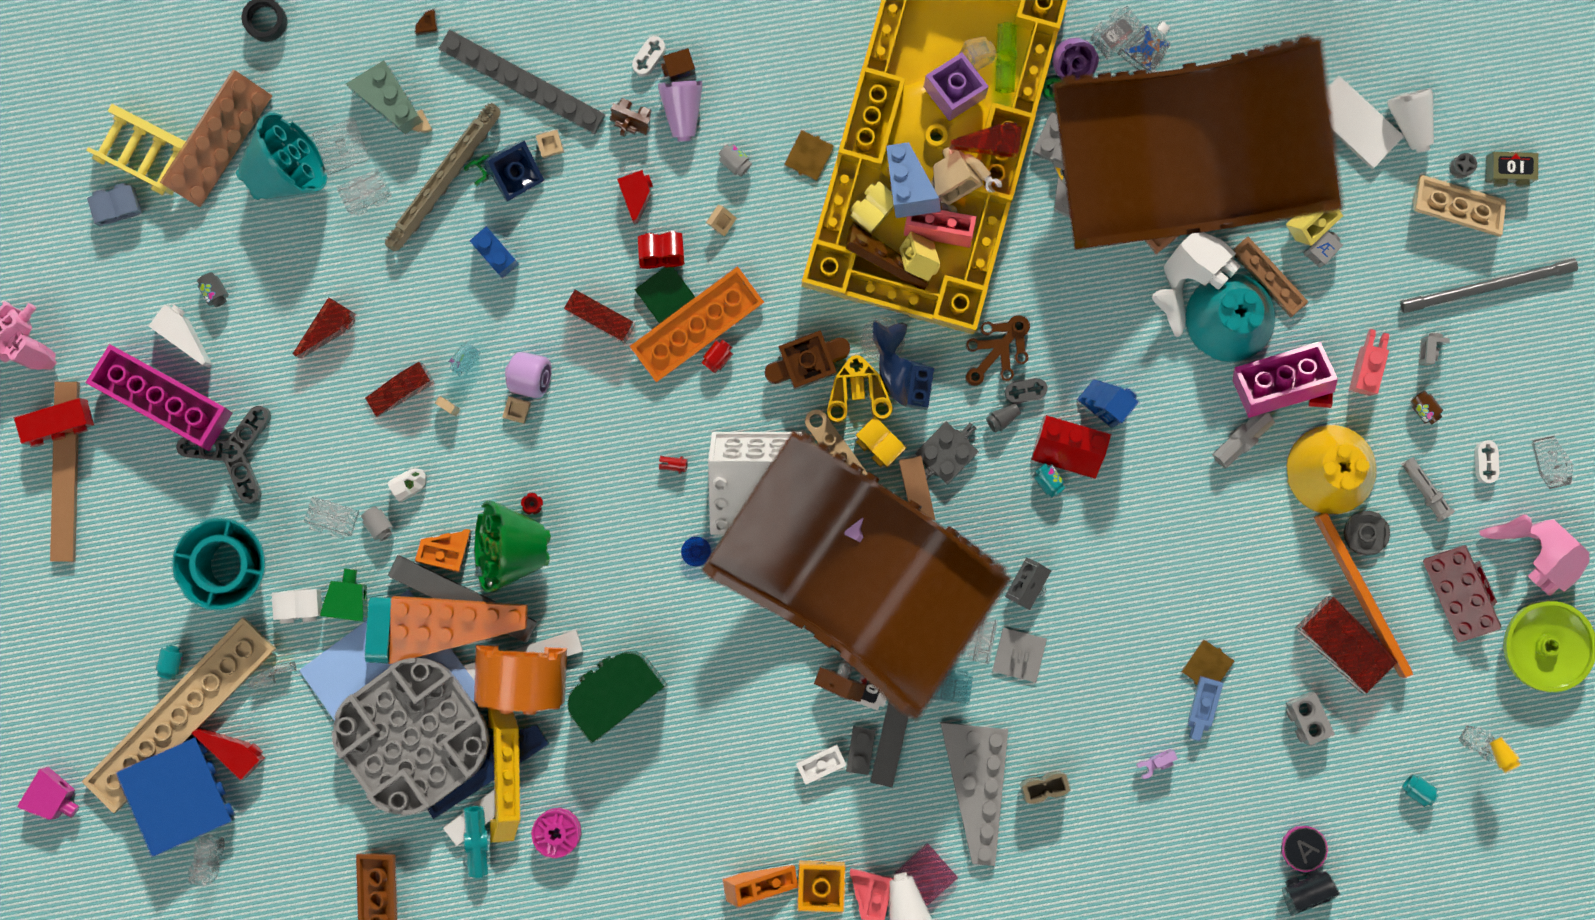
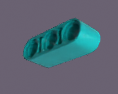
(378, 630)

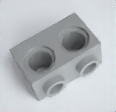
(1314, 715)

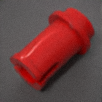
(674, 464)

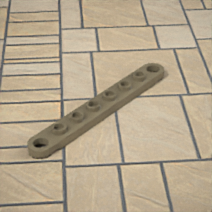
(442, 177)

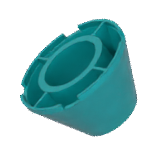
(193, 564)

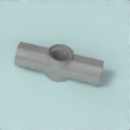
(1243, 439)

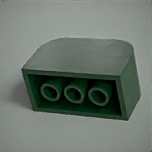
(613, 692)

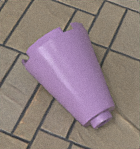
(681, 107)

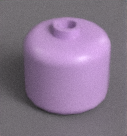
(528, 374)

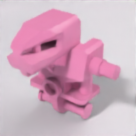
(15, 339)

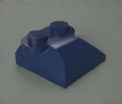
(513, 170)

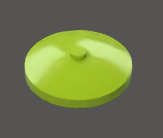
(1550, 646)

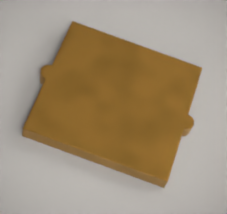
(809, 155)
(1208, 663)

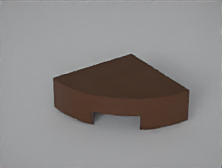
(427, 23)

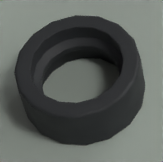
(274, 33)

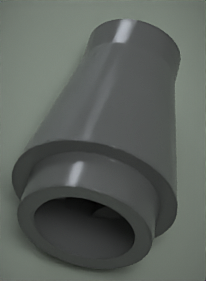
(1001, 418)

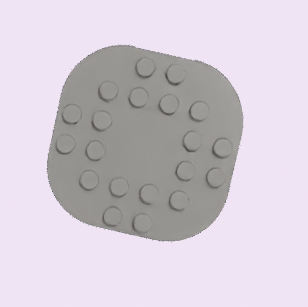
(411, 736)

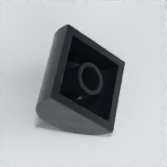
(1309, 892)

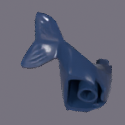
(903, 379)

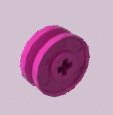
(543, 836)

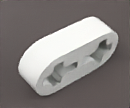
(644, 53)
(1491, 462)

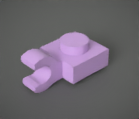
(1162, 760)

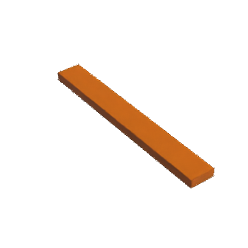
(1362, 593)

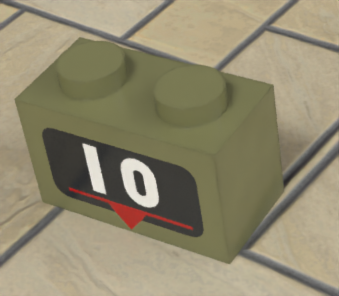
(1512, 168)

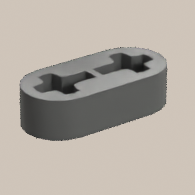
(1026, 396)

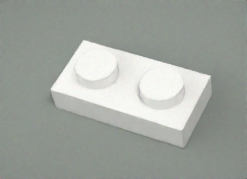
(821, 764)

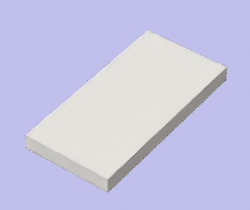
(1360, 124)

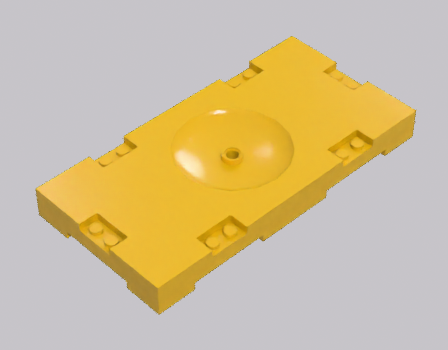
(896, 109)

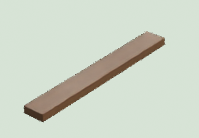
(64, 484)

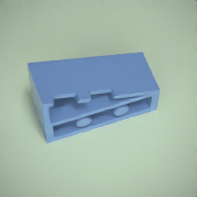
(909, 183)

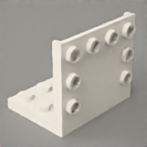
(735, 469)

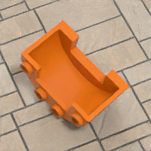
(520, 679)

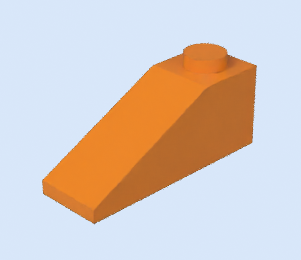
(759, 884)

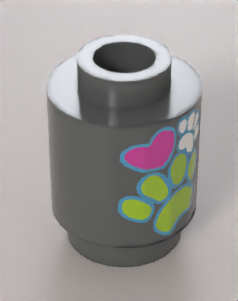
(212, 289)

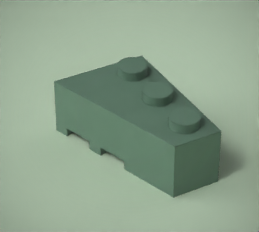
(385, 95)

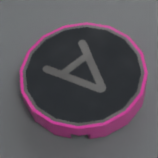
(1304, 848)

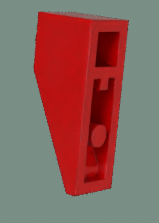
(235, 754)

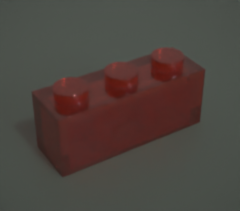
(599, 316)

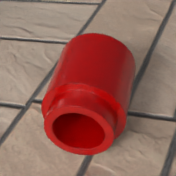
(717, 356)

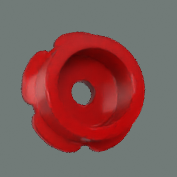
(531, 497)

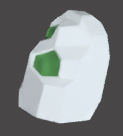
(407, 484)

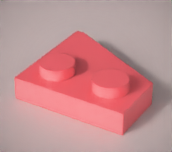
(872, 894)

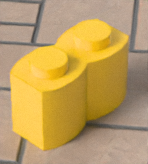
(880, 442)

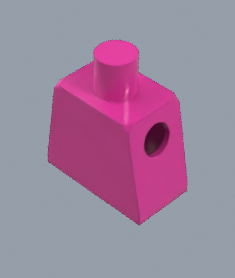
(48, 796)

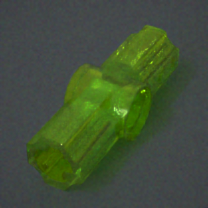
(1005, 45)

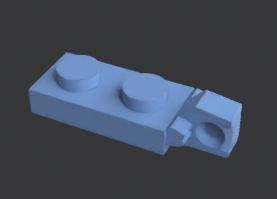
(1204, 706)

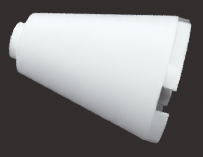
(1415, 118)
(906, 900)

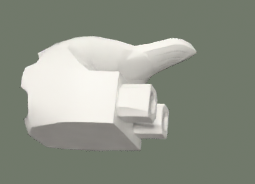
(1196, 258)

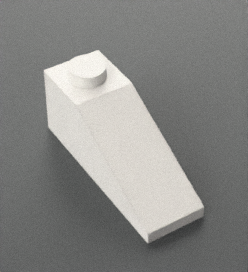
(180, 332)

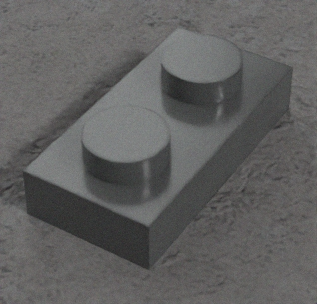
(860, 750)

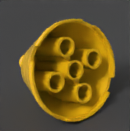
(1331, 469)

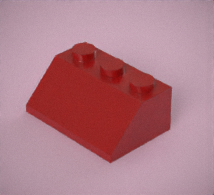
(1070, 446)

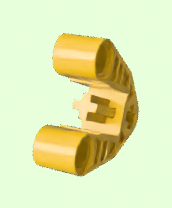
(876, 388)

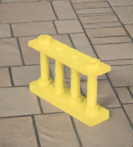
(140, 128)

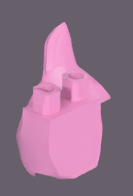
(1561, 555)

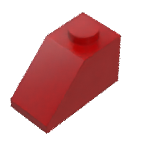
(636, 193)

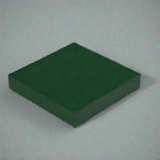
(664, 293)

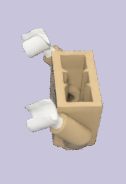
(959, 176)

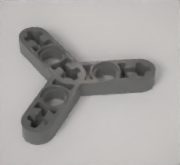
(239, 459)

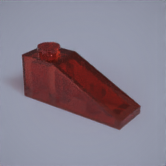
(997, 140)
(328, 324)
(400, 388)

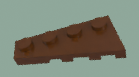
(880, 254)

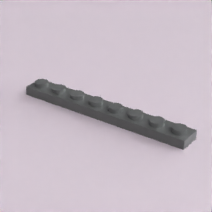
(521, 82)

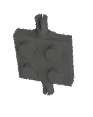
(947, 452)

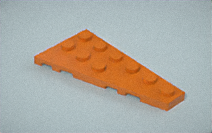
(435, 625)

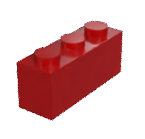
(54, 422)

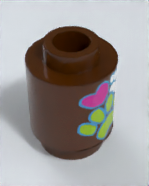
(1426, 407)

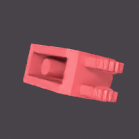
(1370, 365)

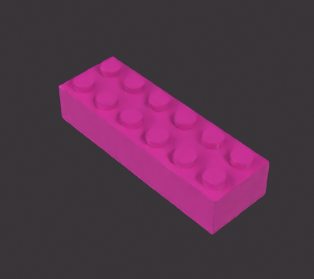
(159, 397)

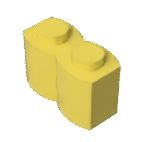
(873, 208)

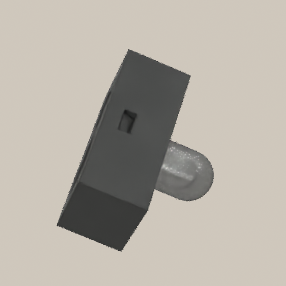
(1028, 584)

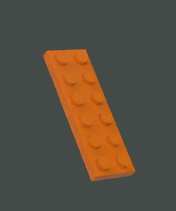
(696, 324)

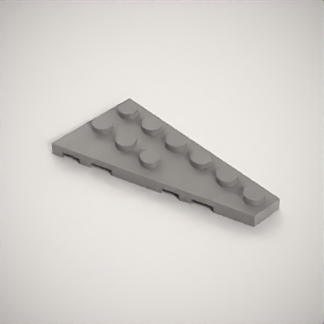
(978, 774)

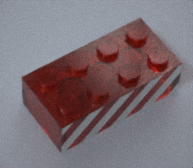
(1346, 644)

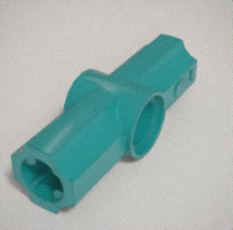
(475, 841)

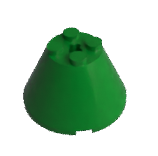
(508, 546)

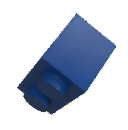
(494, 252)

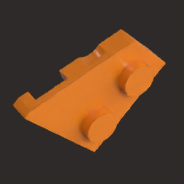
(444, 551)

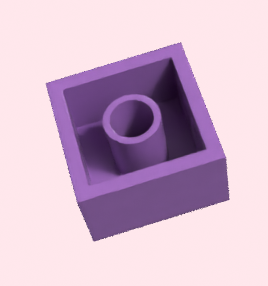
(955, 86)

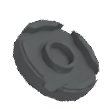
(1366, 533)

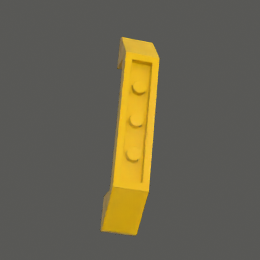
(506, 773)

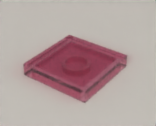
(929, 873)

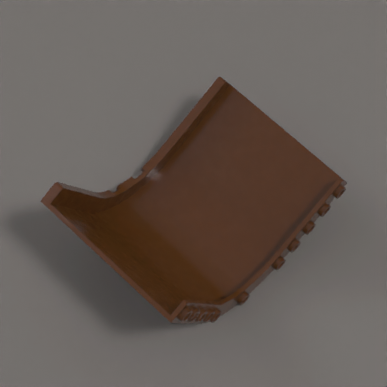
(1198, 145)
(889, 604)

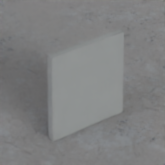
(1019, 655)

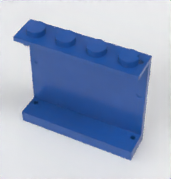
(175, 796)

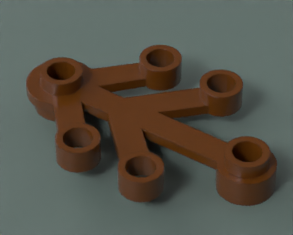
(1000, 348)

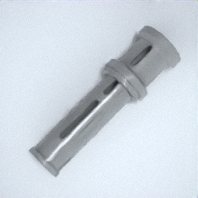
(1433, 498)

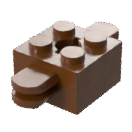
(807, 360)

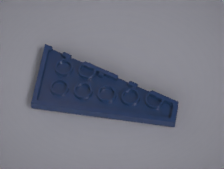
(530, 742)

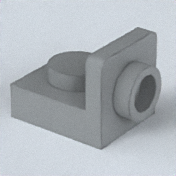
(1428, 349)

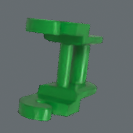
(473, 163)

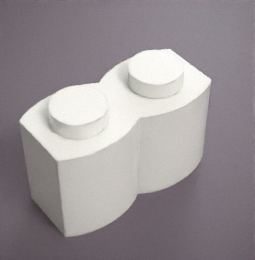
(296, 604)

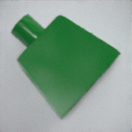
(346, 598)

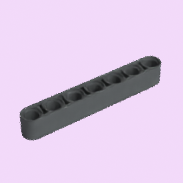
(440, 587)

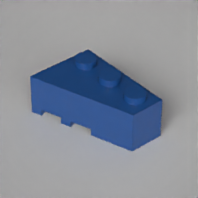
(1108, 402)

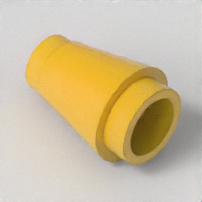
(1504, 755)

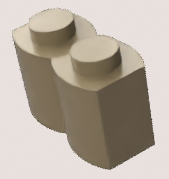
(1039, 789)

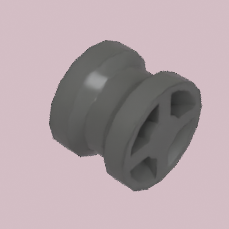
(1467, 162)

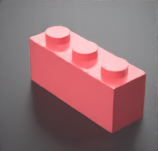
(943, 227)

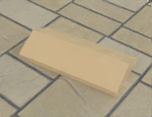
(1459, 205)

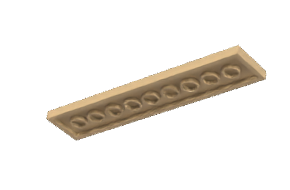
(183, 708)

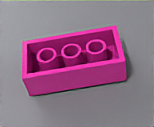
(1284, 379)

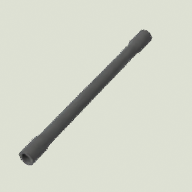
(1555, 269)

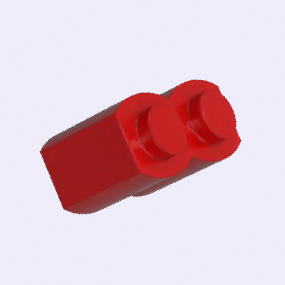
(661, 250)

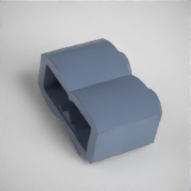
(114, 205)

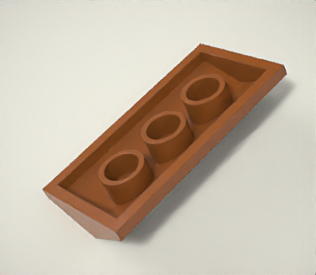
(376, 886)

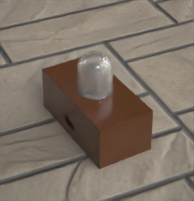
(840, 682)

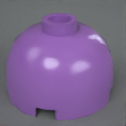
(1075, 58)

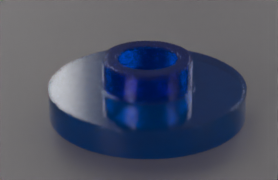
(696, 551)

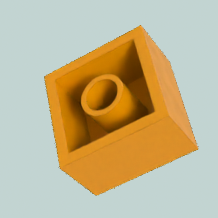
(821, 886)

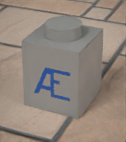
(1323, 249)

